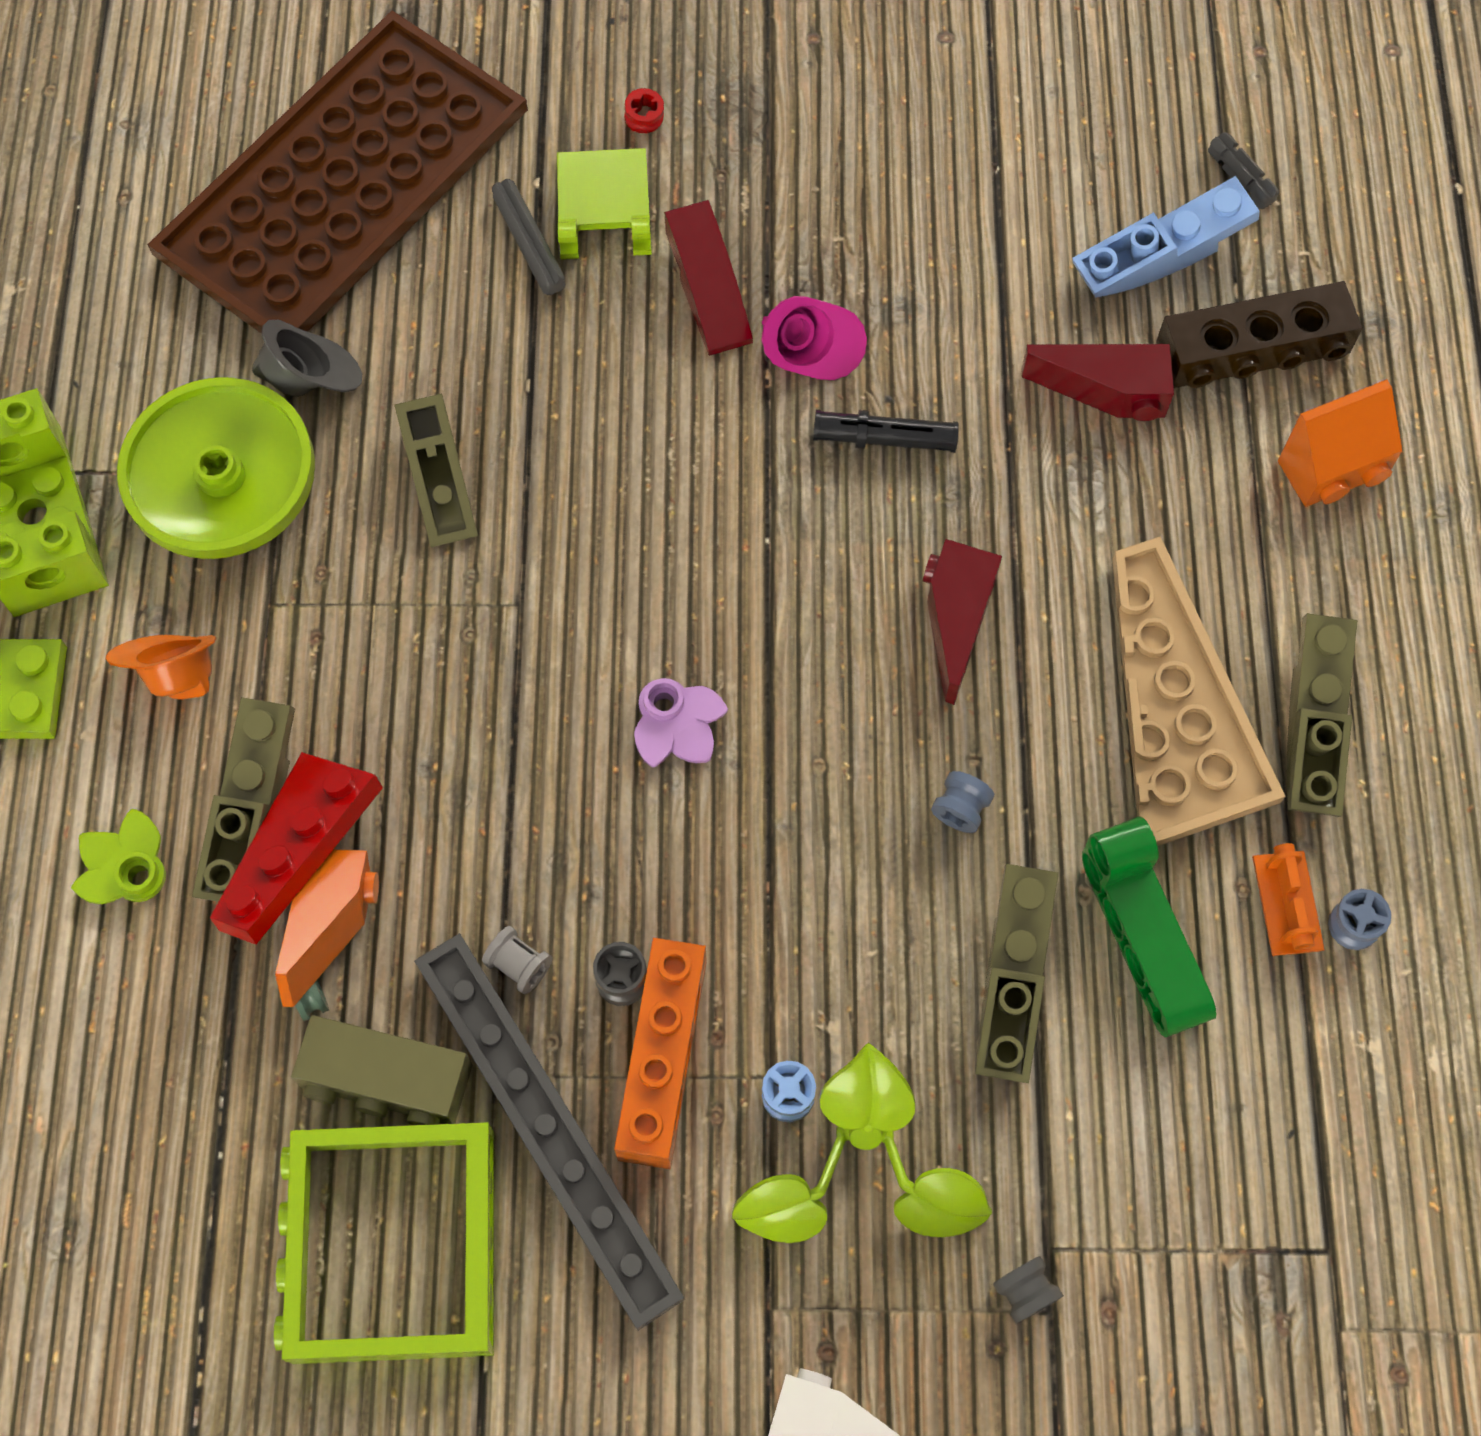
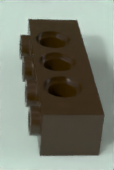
(1276, 318)

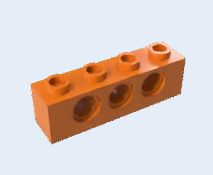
(661, 1054)

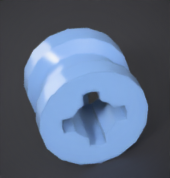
(795, 1083)

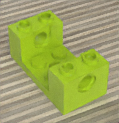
(59, 553)

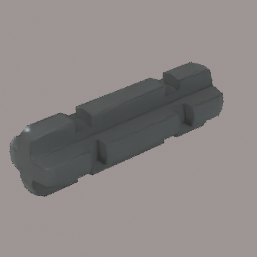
(1241, 165)

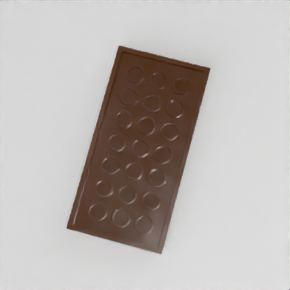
(339, 177)

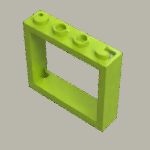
(479, 1261)

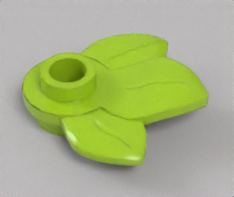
(116, 859)

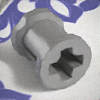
(517, 960)

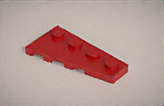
(293, 841)

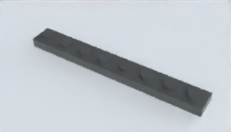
(550, 1133)

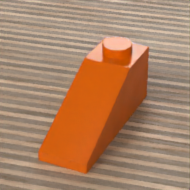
(324, 920)

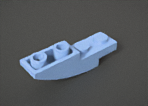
(1166, 244)

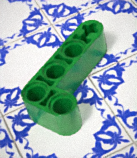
(1145, 928)

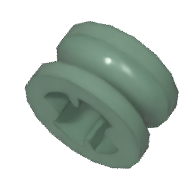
(312, 1000)

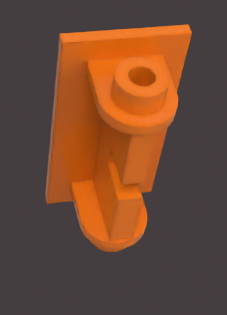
(1288, 901)

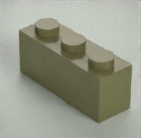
(381, 1072)

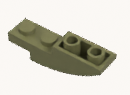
(1319, 715)
(249, 787)
(1016, 973)

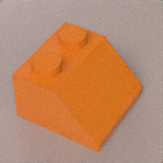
(1343, 445)

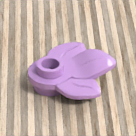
(681, 728)

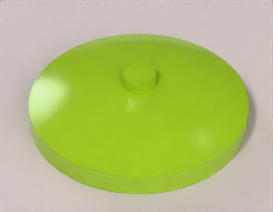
(216, 468)

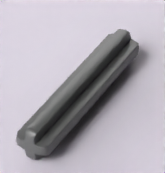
(528, 237)

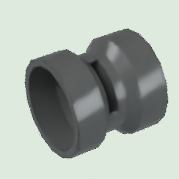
(616, 964)

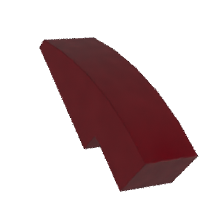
(708, 277)

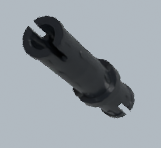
(885, 431)

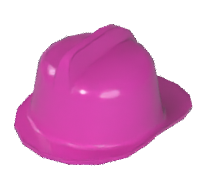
(813, 338)

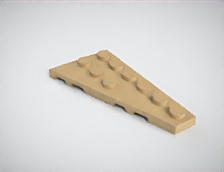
(1187, 728)

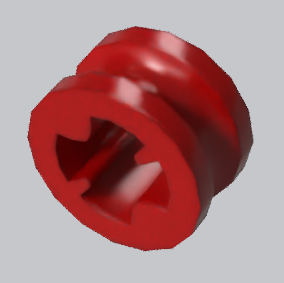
(634, 104)

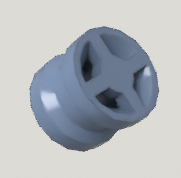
(962, 802)
(1367, 910)

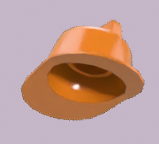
(168, 663)

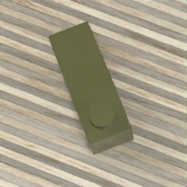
(436, 470)

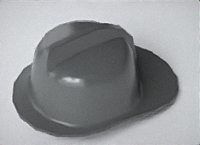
(303, 361)

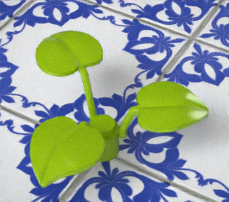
(867, 1105)

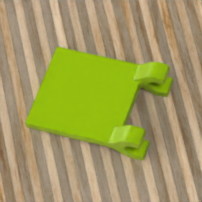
(603, 193)

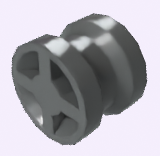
(1028, 1289)

